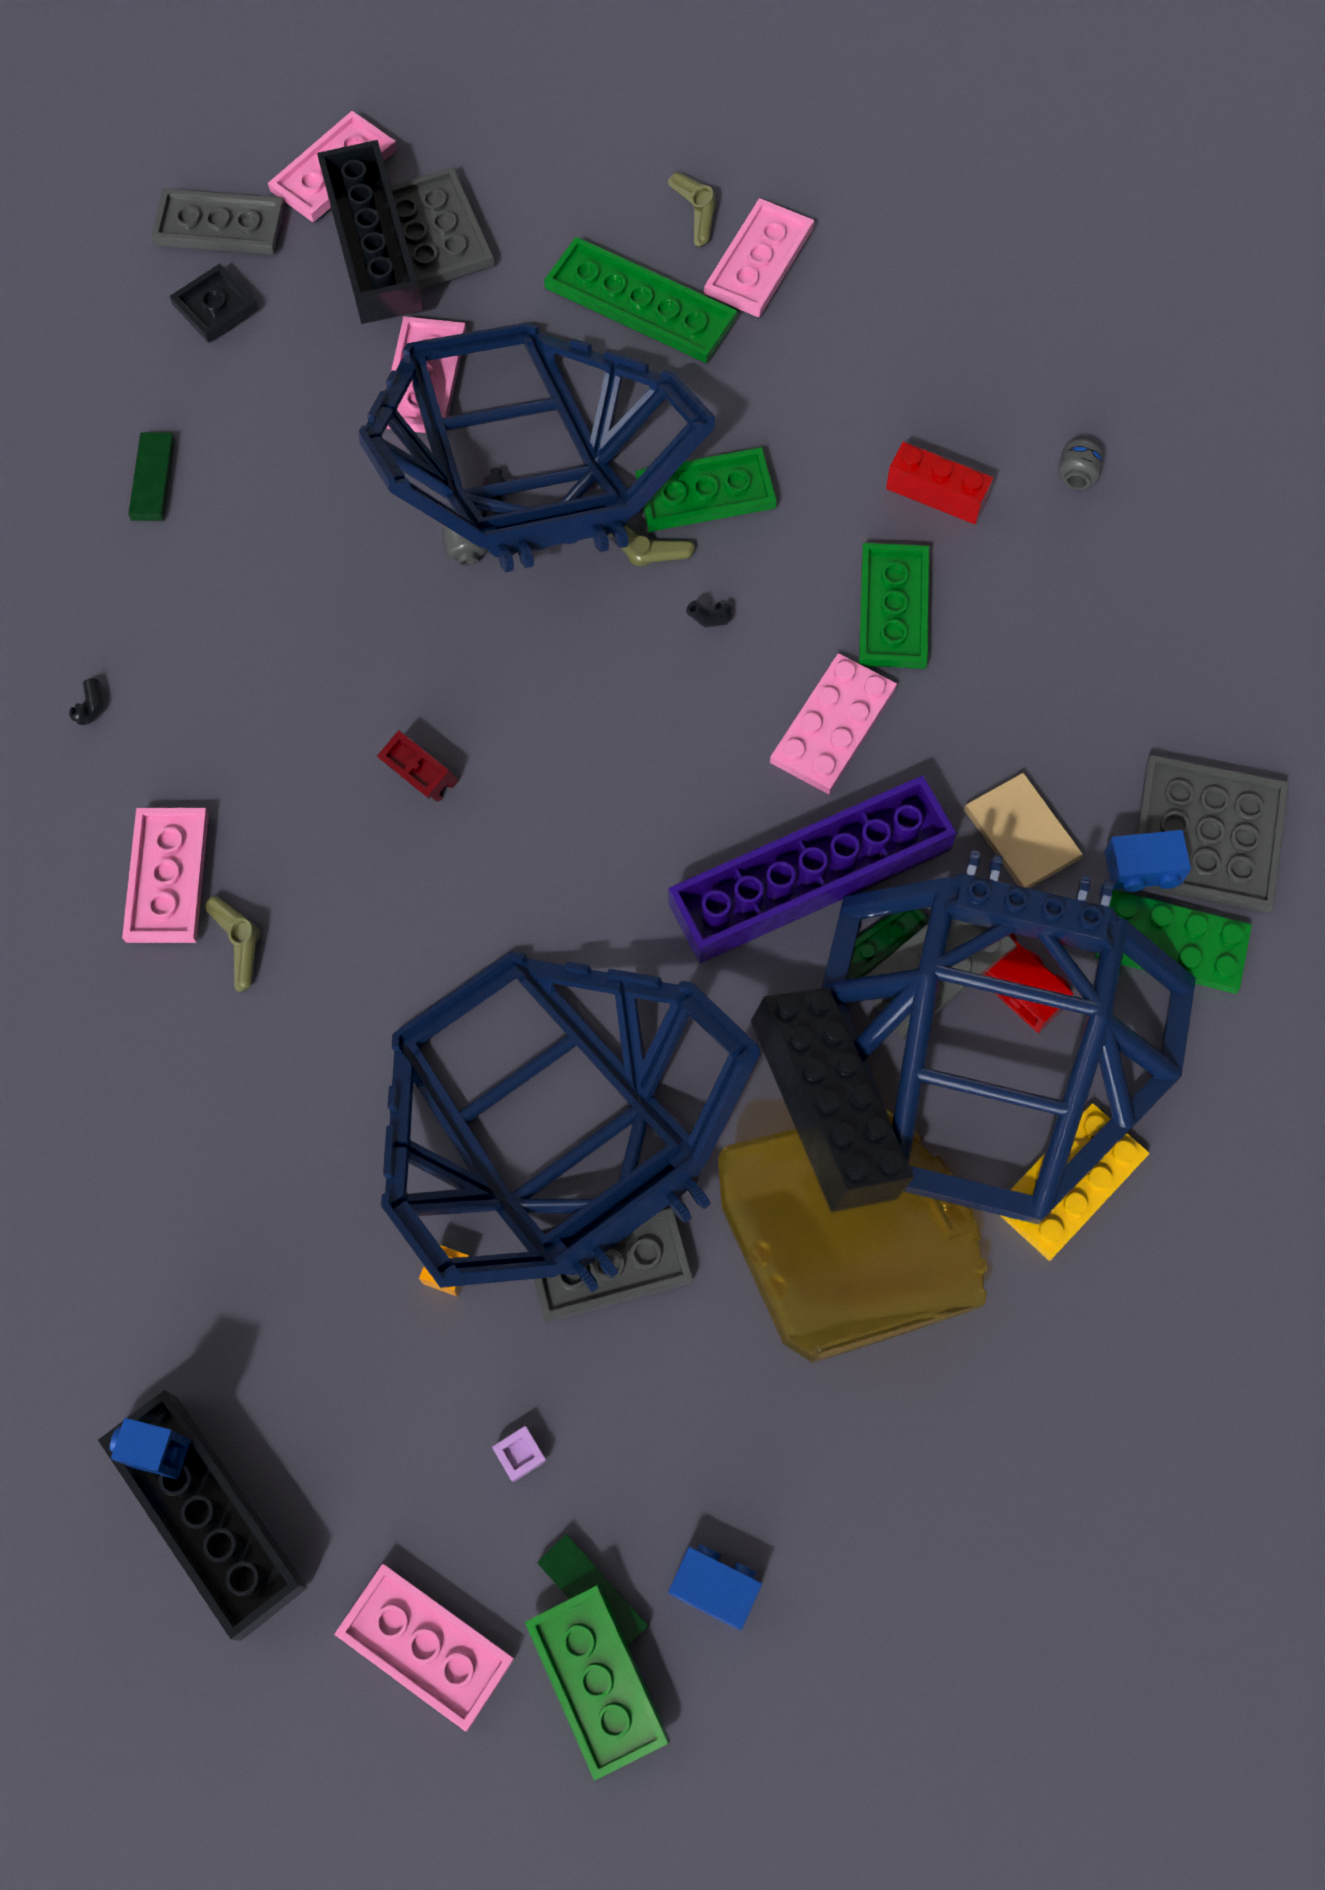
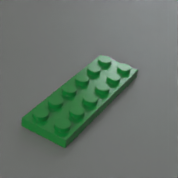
(640, 299)

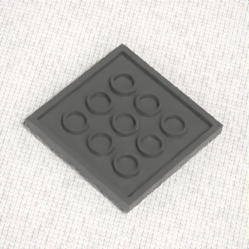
(440, 228)
(1228, 827)

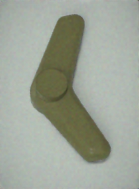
(702, 199)
(644, 551)
(241, 934)

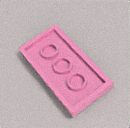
(302, 180)
(759, 257)
(441, 371)
(833, 723)
(166, 875)
(424, 1647)

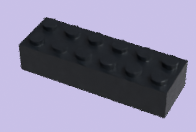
(370, 232)
(831, 1099)
(212, 1527)

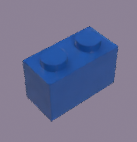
(1147, 860)
(149, 1448)
(715, 1587)

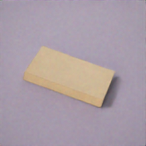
(1023, 831)

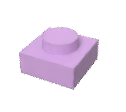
(519, 1454)

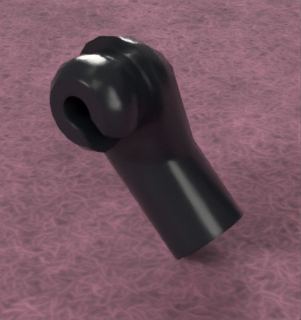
(710, 618)
(92, 706)

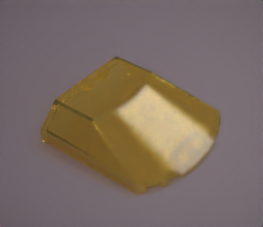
(852, 1271)

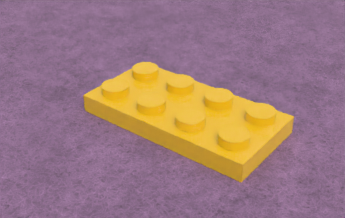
(1087, 1195)

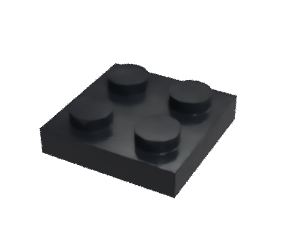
(214, 302)

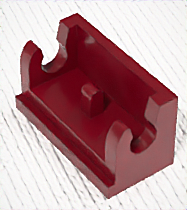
(416, 766)

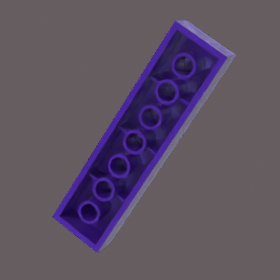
(811, 869)

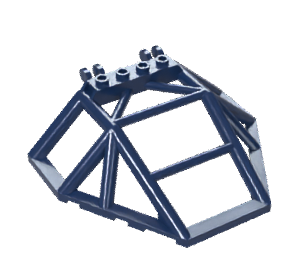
(516, 526)
(1055, 923)
(595, 1222)

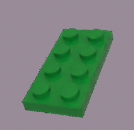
(711, 490)
(894, 606)
(1200, 942)
(597, 1682)

